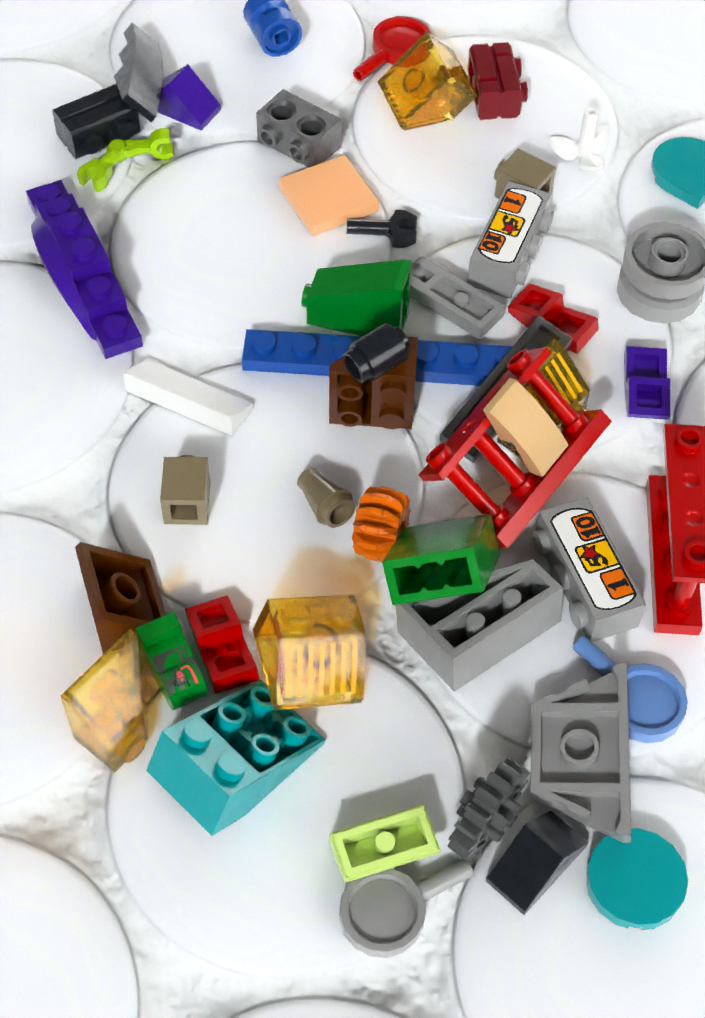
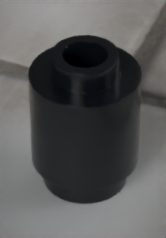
(376, 353)

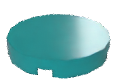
(637, 881)

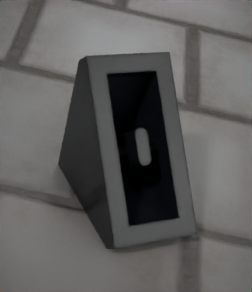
(535, 860)

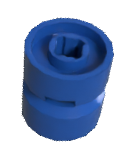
(273, 26)

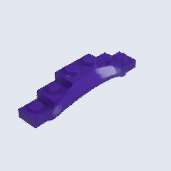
(81, 269)

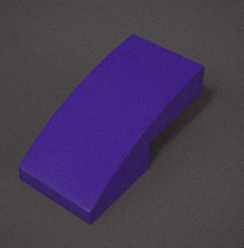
(646, 383)

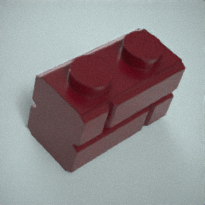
(496, 80)

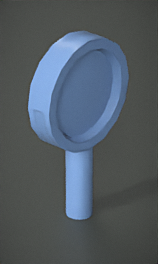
(654, 695)

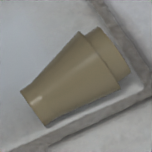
(327, 499)

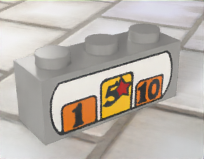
(510, 240)
(589, 570)

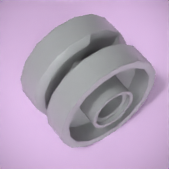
(663, 272)

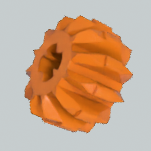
(379, 521)

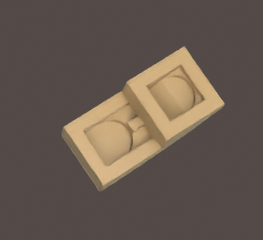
(527, 425)

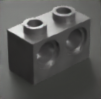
(298, 129)

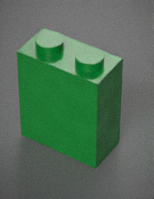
(441, 559)

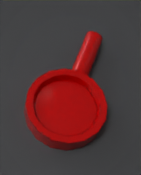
(390, 42)

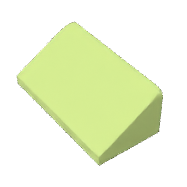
(383, 843)

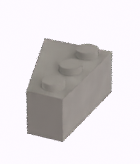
(477, 630)

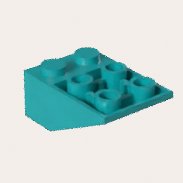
(231, 755)

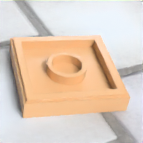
(328, 195)

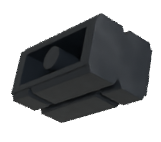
(95, 121)

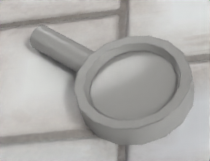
(387, 909)

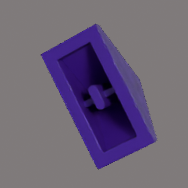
(187, 99)

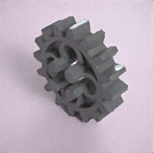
(488, 809)

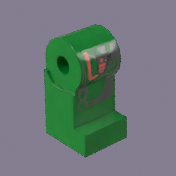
(171, 661)

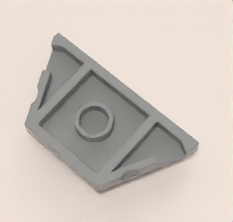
(584, 753)

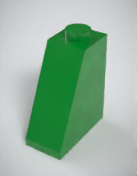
(359, 296)

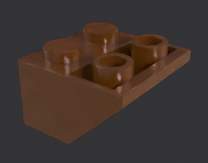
(377, 403)

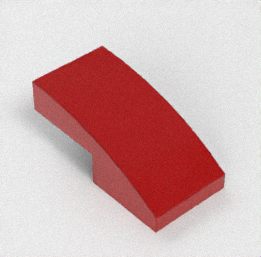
(550, 306)
(222, 644)

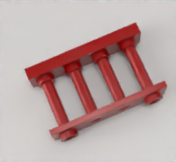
(527, 490)
(678, 531)

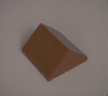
(119, 591)

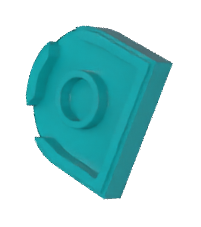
(681, 169)

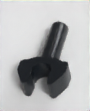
(399, 228)

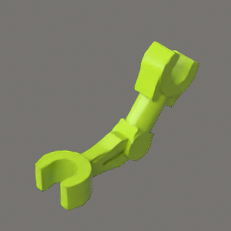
(118, 151)

